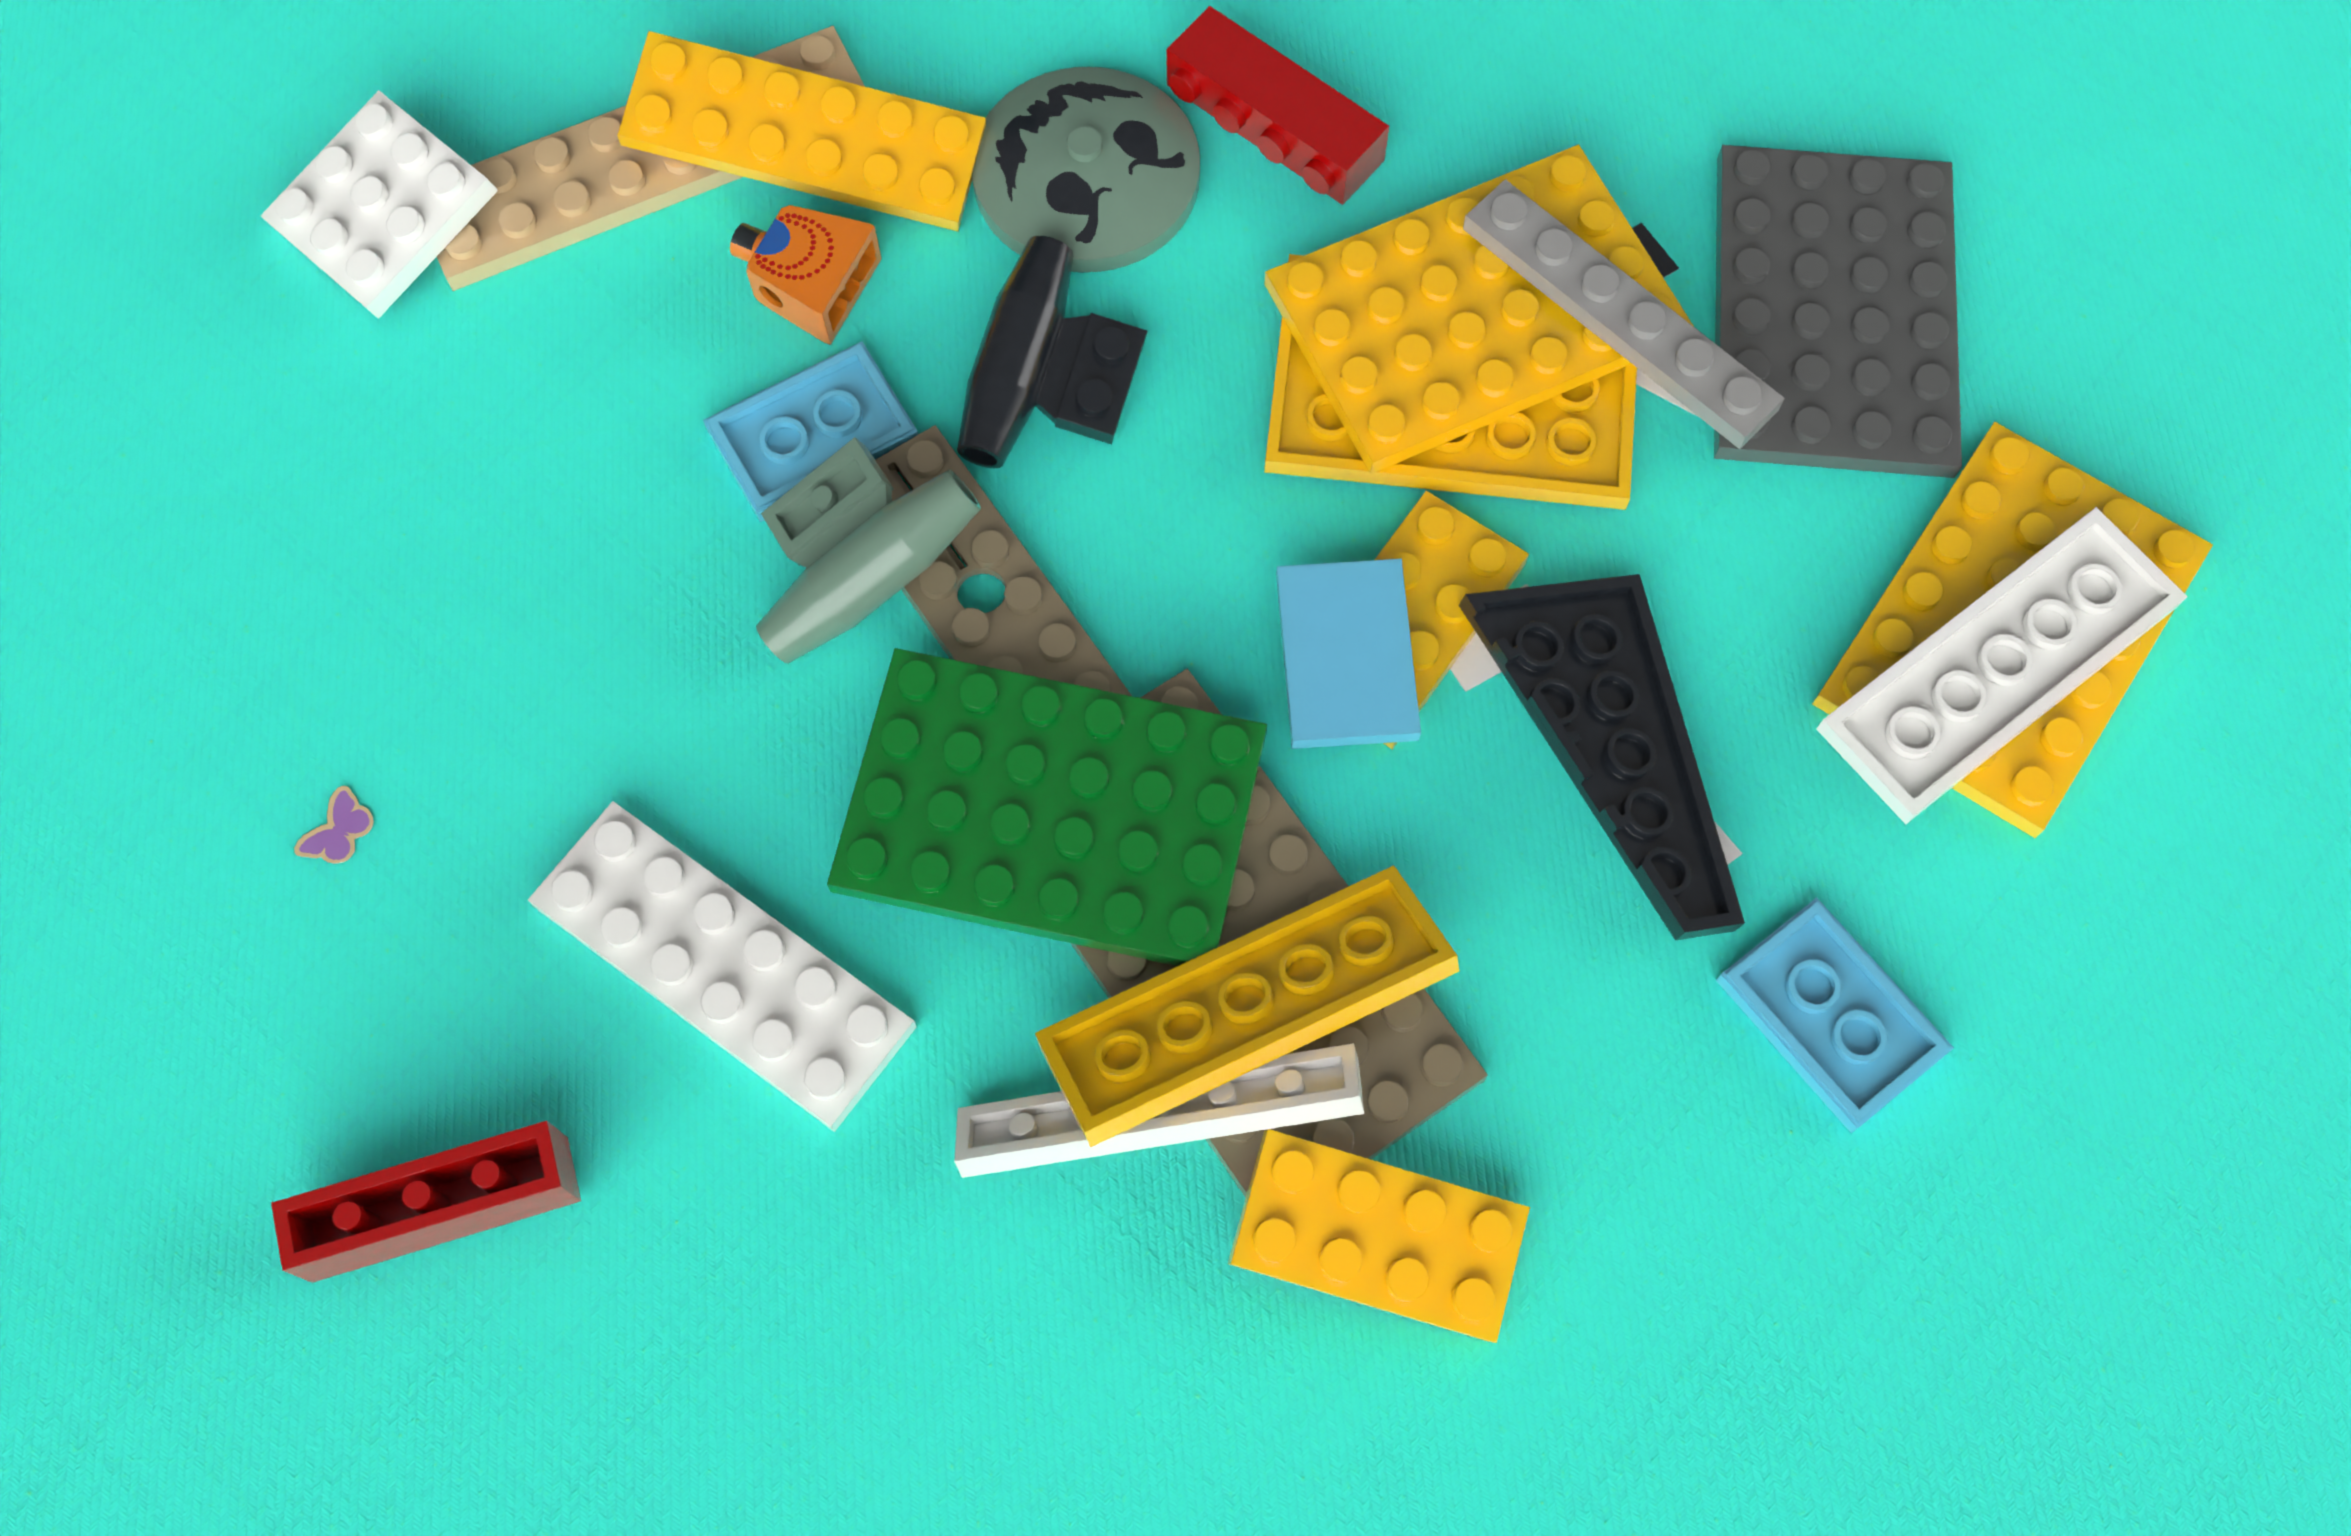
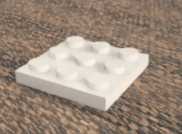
(379, 203)

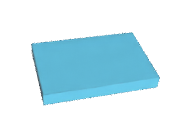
(804, 420)
(1347, 654)
(1834, 1014)

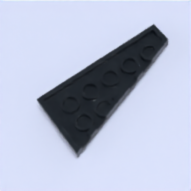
(1607, 707)

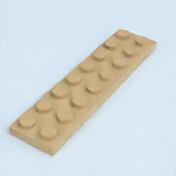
(589, 183)

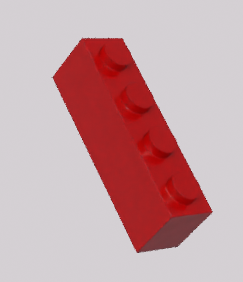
(1276, 105)
(425, 1202)

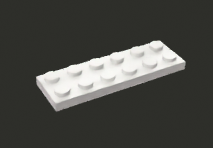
(2000, 664)
(723, 965)

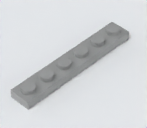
(1623, 314)

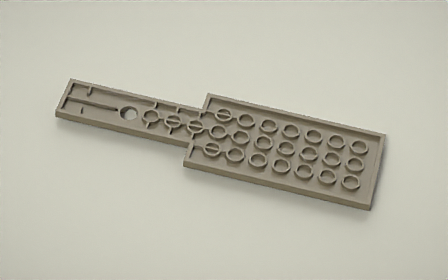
(1406, 1051)

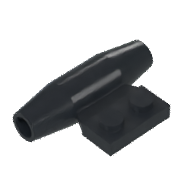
(1036, 357)

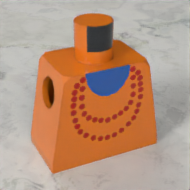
(809, 266)

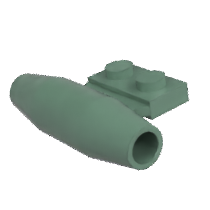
(854, 545)

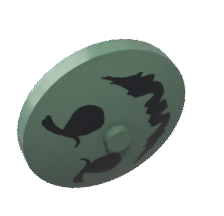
(1088, 164)

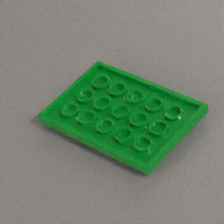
(1049, 809)

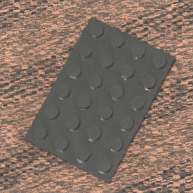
(1843, 306)

